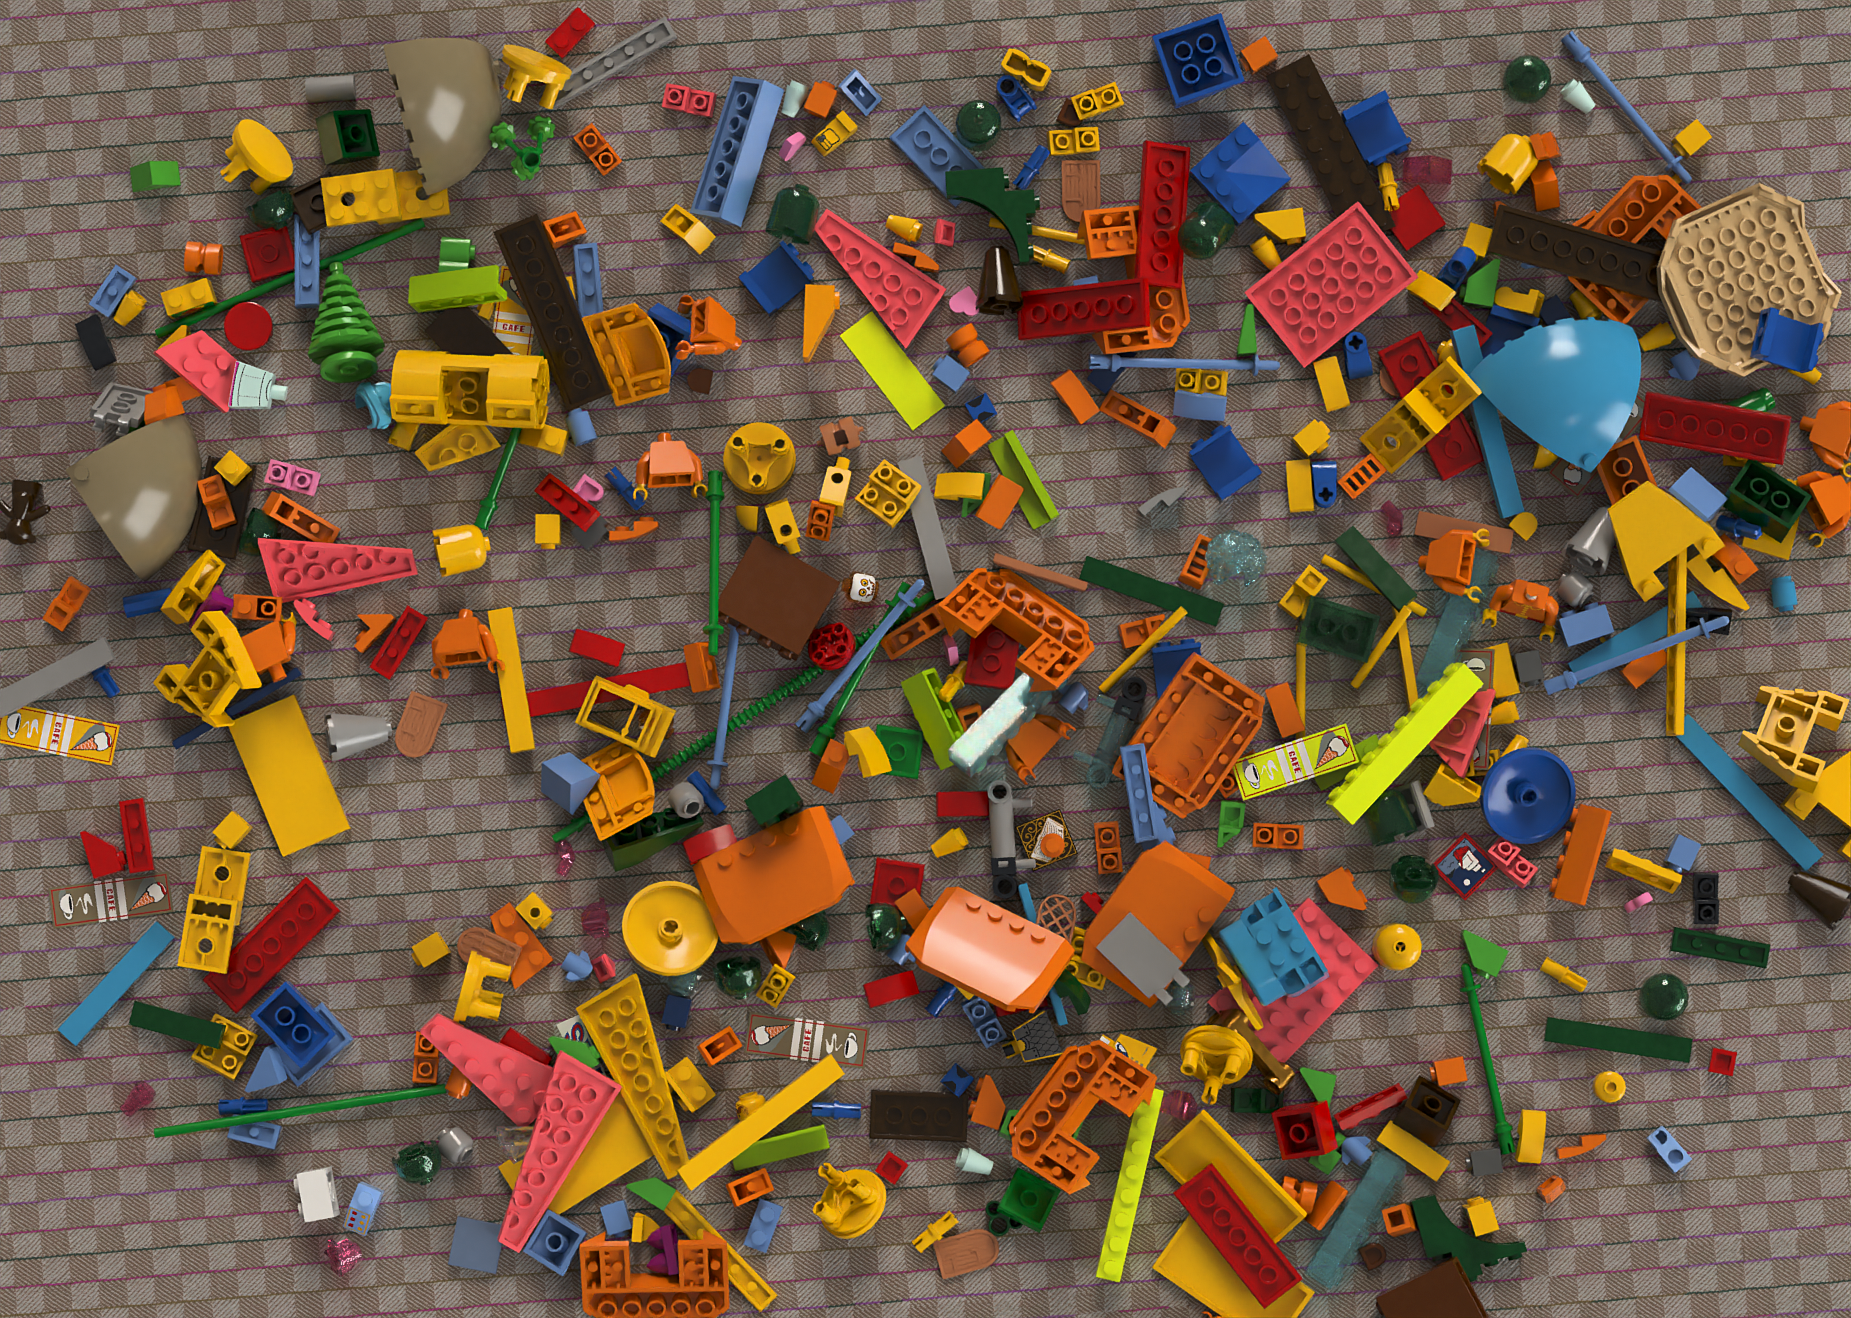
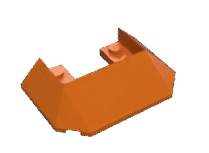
(1636, 208)
(1114, 234)
(1052, 633)
(1061, 1103)
(615, 1292)

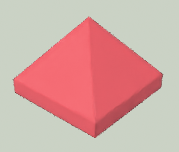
(944, 232)
(603, 968)

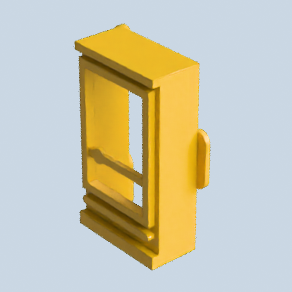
(650, 738)

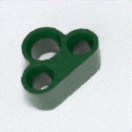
(999, 1215)

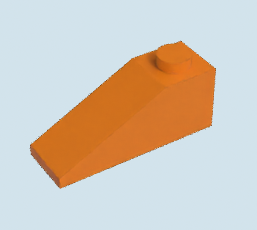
(1138, 418)
(299, 519)
(913, 632)

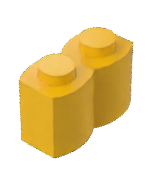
(1031, 72)

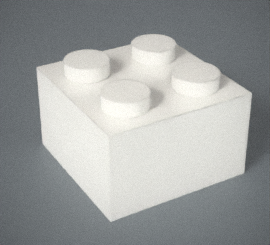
(317, 1194)

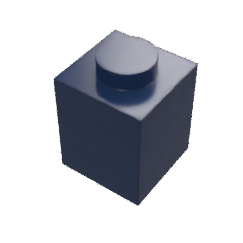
(676, 1012)

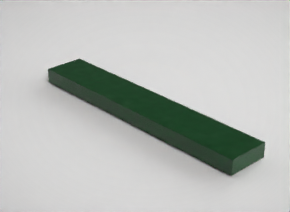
(1150, 590)
(1618, 1039)

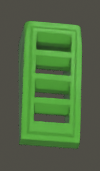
(1247, 339)

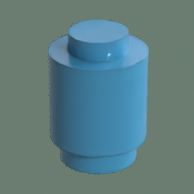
(1783, 593)

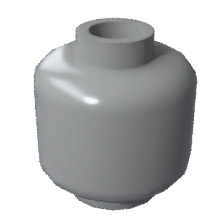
(1575, 589)
(686, 800)
(455, 1145)

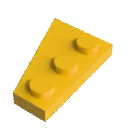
(455, 445)

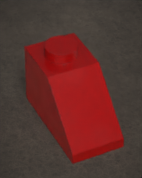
(102, 855)

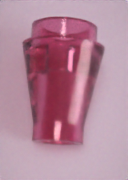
(140, 1096)

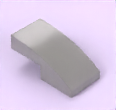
(1167, 498)

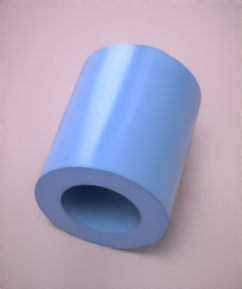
(580, 427)

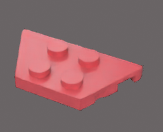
(202, 365)
(1460, 736)

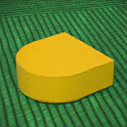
(1524, 525)

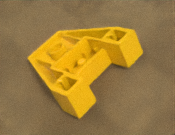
(1652, 530)
(1831, 793)

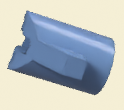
(1684, 366)
(1074, 696)
(898, 952)
(577, 967)
(1355, 1149)

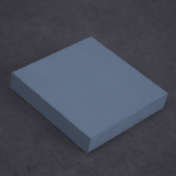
(475, 1245)

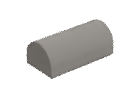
(330, 89)
(1417, 804)

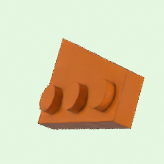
(533, 955)

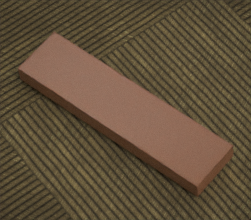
(1435, 526)
(1040, 573)

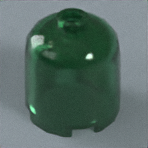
(974, 135)
(793, 214)
(1205, 231)
(1389, 818)

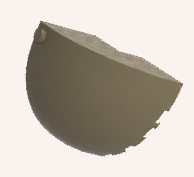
(446, 104)
(144, 491)

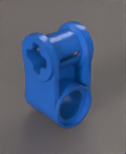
(1015, 98)
(1457, 267)
(1356, 361)
(1324, 478)

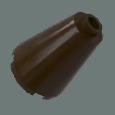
(998, 284)
(1822, 896)

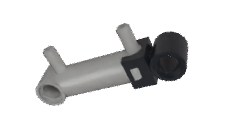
(1003, 838)

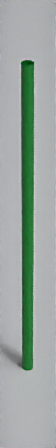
(289, 278)
(299, 1110)

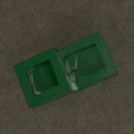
(1069, 986)
(1255, 1100)

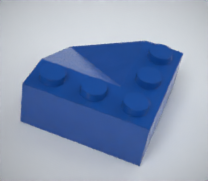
(1197, 60)
(1239, 174)

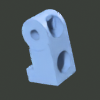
(1668, 1149)

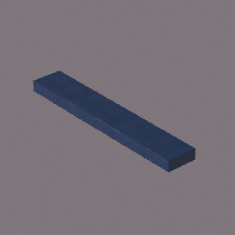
(238, 707)

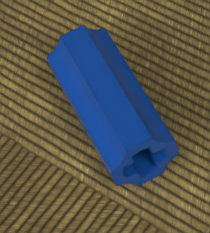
(145, 602)

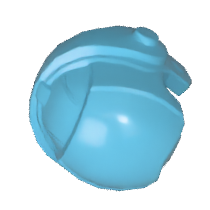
(377, 399)

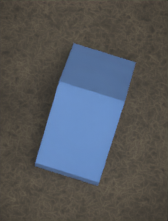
(859, 92)
(268, 1070)

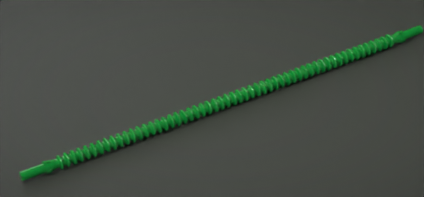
(578, 823)

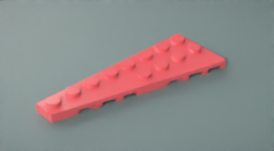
(565, 1123)

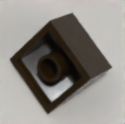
(1427, 1111)

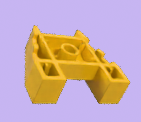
(215, 673)
(1786, 731)

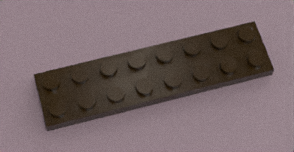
(1327, 140)
(1575, 252)
(553, 311)

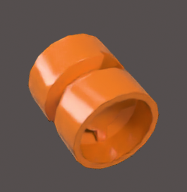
(201, 257)
(969, 347)
(1302, 1193)

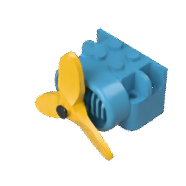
(1268, 953)

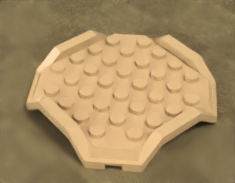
(1732, 264)

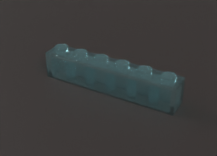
(1455, 622)
(998, 725)
(1355, 1217)

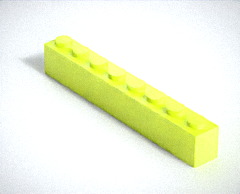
(1403, 743)
(1128, 1188)

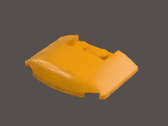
(630, 353)
(622, 792)

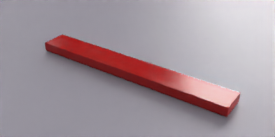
(573, 695)

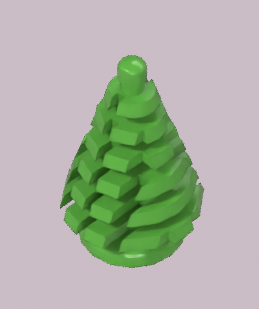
(344, 334)

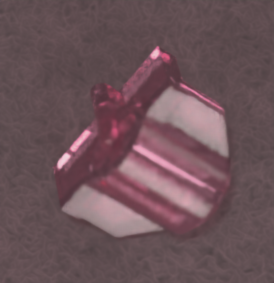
(596, 919)
(1179, 1104)
(343, 1255)

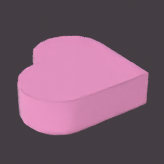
(791, 145)
(964, 302)
(589, 489)
(950, 649)
(1637, 902)

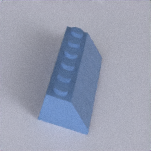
(737, 150)

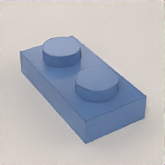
(112, 291)
(258, 1134)
(763, 1225)

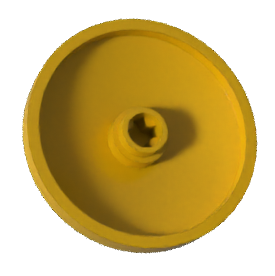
(669, 928)

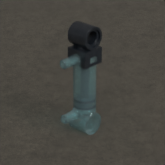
(1115, 734)

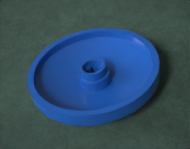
(1527, 795)

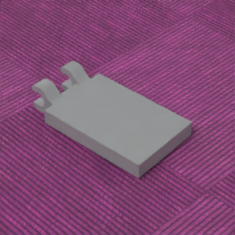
(119, 406)
(1142, 958)

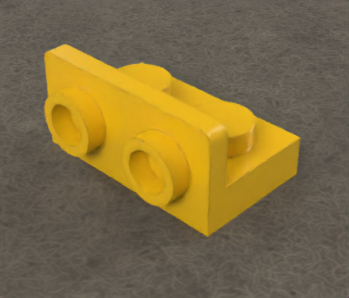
(689, 1085)

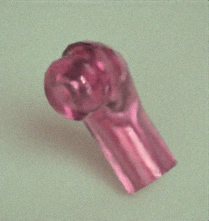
(1395, 518)
(567, 857)

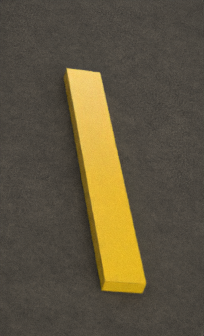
(1676, 654)
(760, 1122)

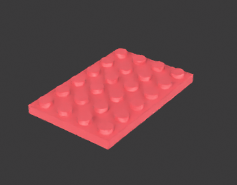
(1331, 284)
(1293, 1020)

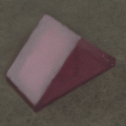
(1427, 170)

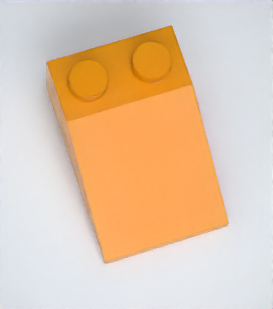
(818, 315)

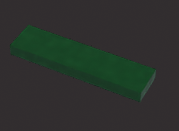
(1375, 568)
(1720, 947)
(177, 1024)

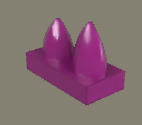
(214, 602)
(666, 1239)

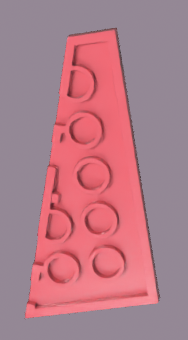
(889, 283)
(320, 568)
(501, 1073)

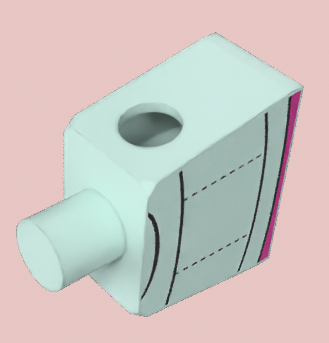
(254, 388)

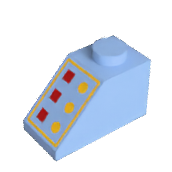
(363, 1208)

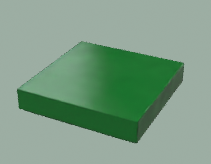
(902, 748)
(1028, 1200)

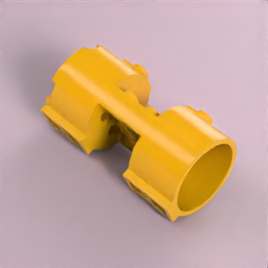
(470, 389)

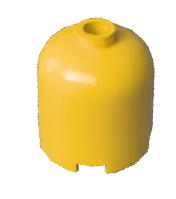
(1509, 163)
(460, 549)
(1385, 945)

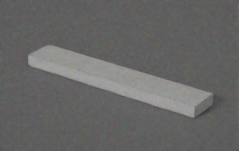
(615, 60)
(929, 531)
(55, 676)

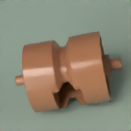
(840, 436)

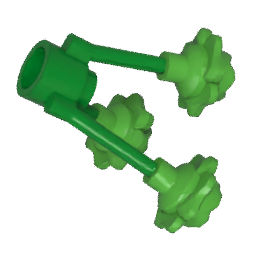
(528, 158)

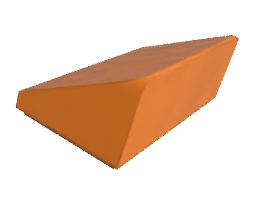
(999, 502)
(701, 667)
(1326, 1205)

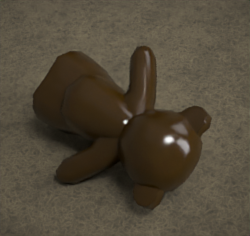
(22, 512)

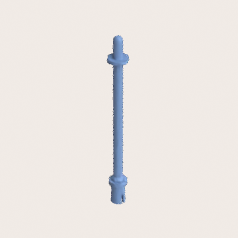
(1582, 55)
(1114, 362)
(1570, 678)
(817, 708)
(717, 762)

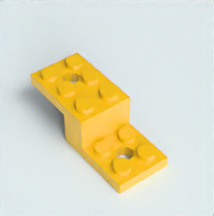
(380, 198)
(1420, 415)
(214, 909)

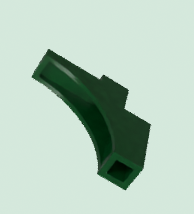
(1010, 208)
(1442, 1237)

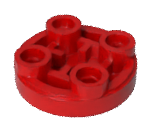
(248, 326)
(831, 646)

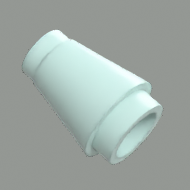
(1577, 96)
(794, 98)
(974, 1162)

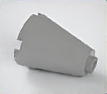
(1592, 543)
(354, 733)

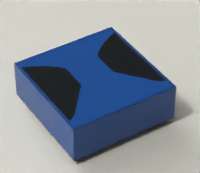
(981, 408)
(957, 1080)

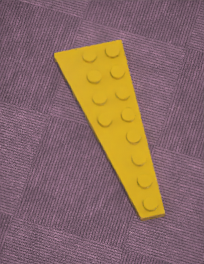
(628, 1046)

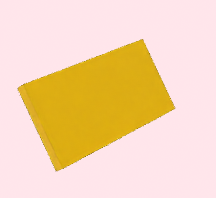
(289, 775)
(1207, 1142)
(610, 1153)
(1203, 1272)

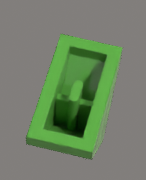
(155, 175)
(1319, 1083)

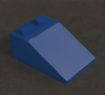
(673, 330)
(293, 1023)

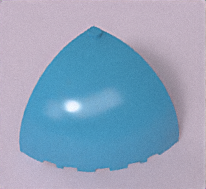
(1567, 385)

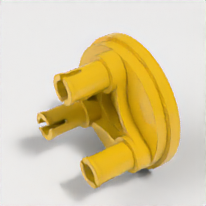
(530, 66)
(260, 151)
(759, 458)
(473, 999)
(1215, 1057)
(850, 1201)

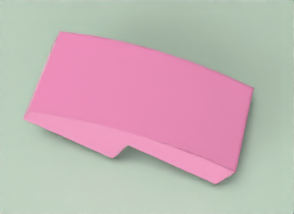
(292, 477)

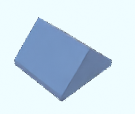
(1698, 495)
(567, 780)
(555, 1242)

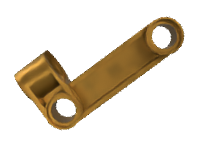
(1276, 1074)

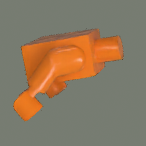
(710, 328)
(463, 642)
(1034, 742)

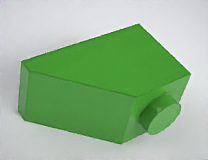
(1481, 287)
(1483, 954)
(578, 1049)

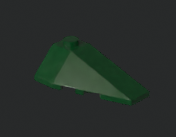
(648, 837)

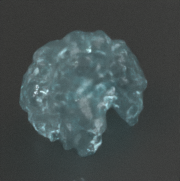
(1232, 553)

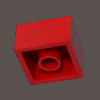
(1304, 1130)

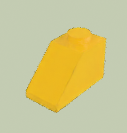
(1283, 225)
(688, 229)
(546, 439)
(1450, 789)

